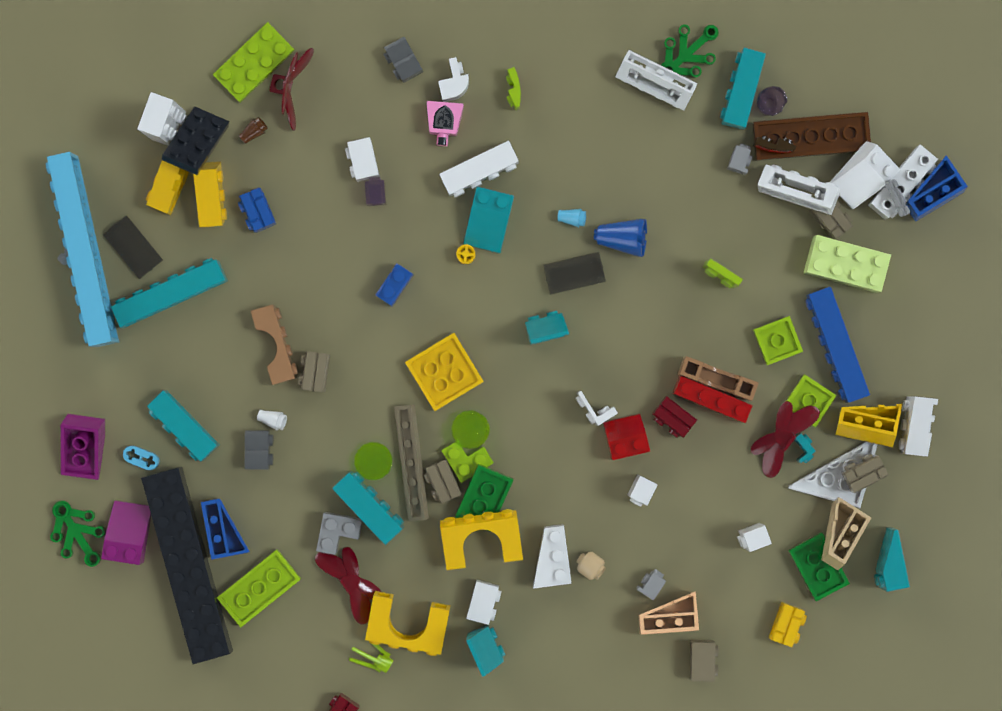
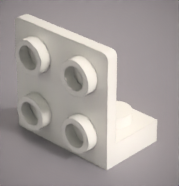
(604, 413)

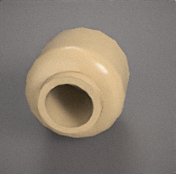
(590, 565)

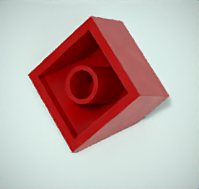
(626, 437)

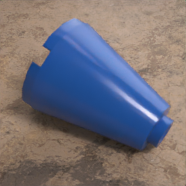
(623, 236)

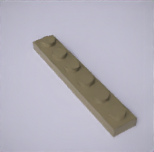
(411, 462)

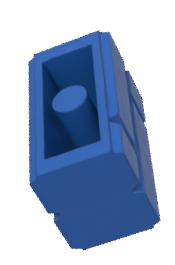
(257, 210)
(394, 284)

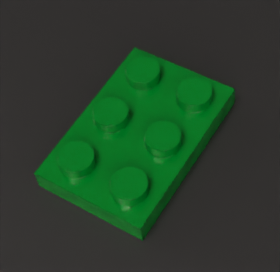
(485, 492)
(817, 574)

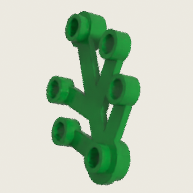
(685, 53)
(75, 530)

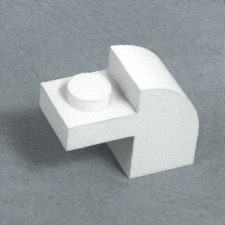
(454, 87)

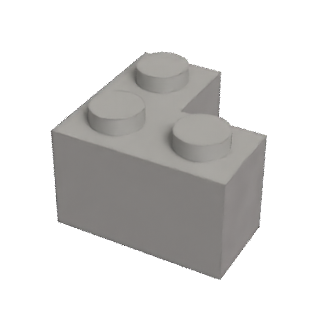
(333, 527)

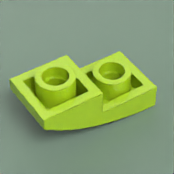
(515, 93)

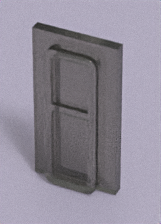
(133, 247)
(574, 273)

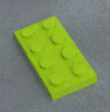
(253, 62)
(259, 588)

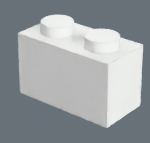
(362, 159)
(641, 490)
(754, 537)
(483, 602)

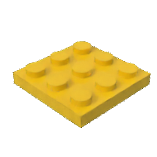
(444, 371)

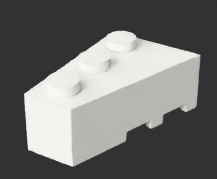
(917, 425)
(553, 559)

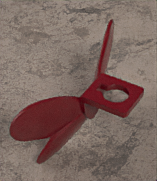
(295, 69)
(777, 442)
(347, 572)

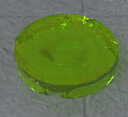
(470, 429)
(373, 461)

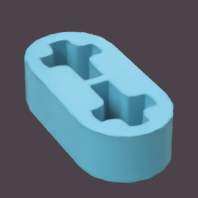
(139, 461)

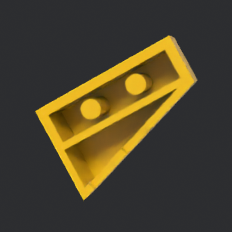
(166, 187)
(210, 195)
(870, 424)

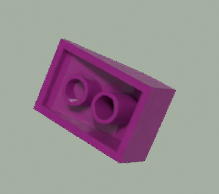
(82, 446)
(127, 533)

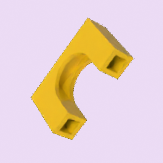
(456, 530)
(382, 631)

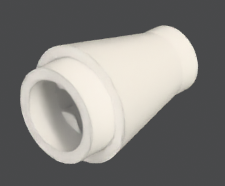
(274, 419)

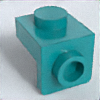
(805, 444)

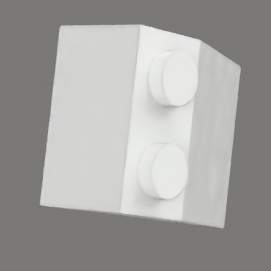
(864, 174)

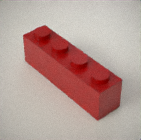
(712, 399)

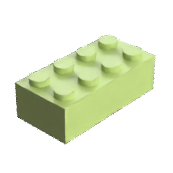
(847, 264)

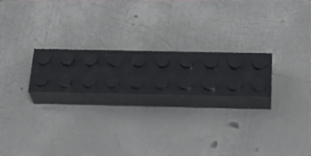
(187, 565)

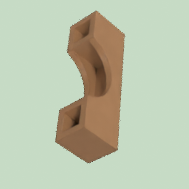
(281, 368)
(718, 378)

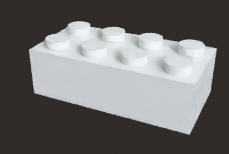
(161, 119)

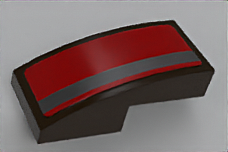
(781, 146)

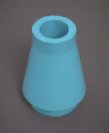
(573, 217)

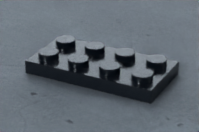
(195, 140)

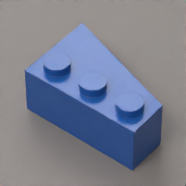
(938, 189)
(220, 530)

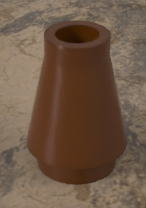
(253, 130)

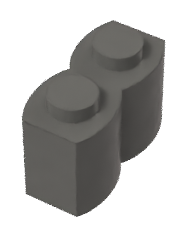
(403, 59)
(258, 449)

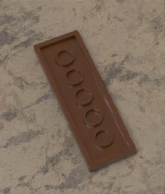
(815, 134)

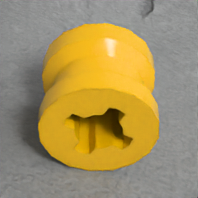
(465, 251)

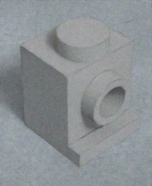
(739, 159)
(652, 584)

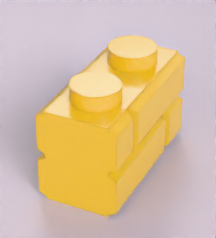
(787, 624)

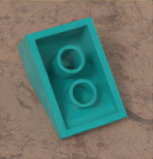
(488, 219)
(546, 328)
(891, 566)
(485, 649)

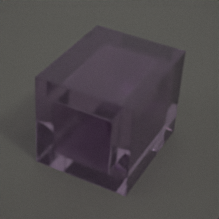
(375, 192)

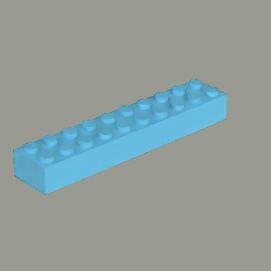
(82, 249)

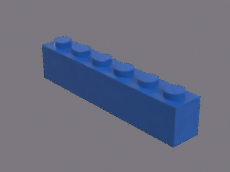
(837, 345)

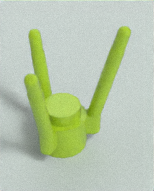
(381, 663)

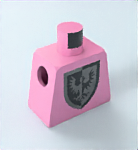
(444, 120)

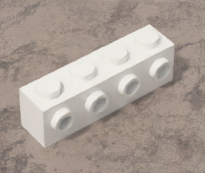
(479, 168)
(908, 178)

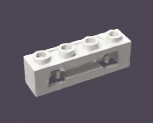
(656, 80)
(825, 193)

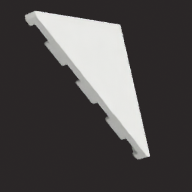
(828, 481)

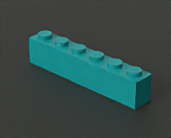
(169, 293)

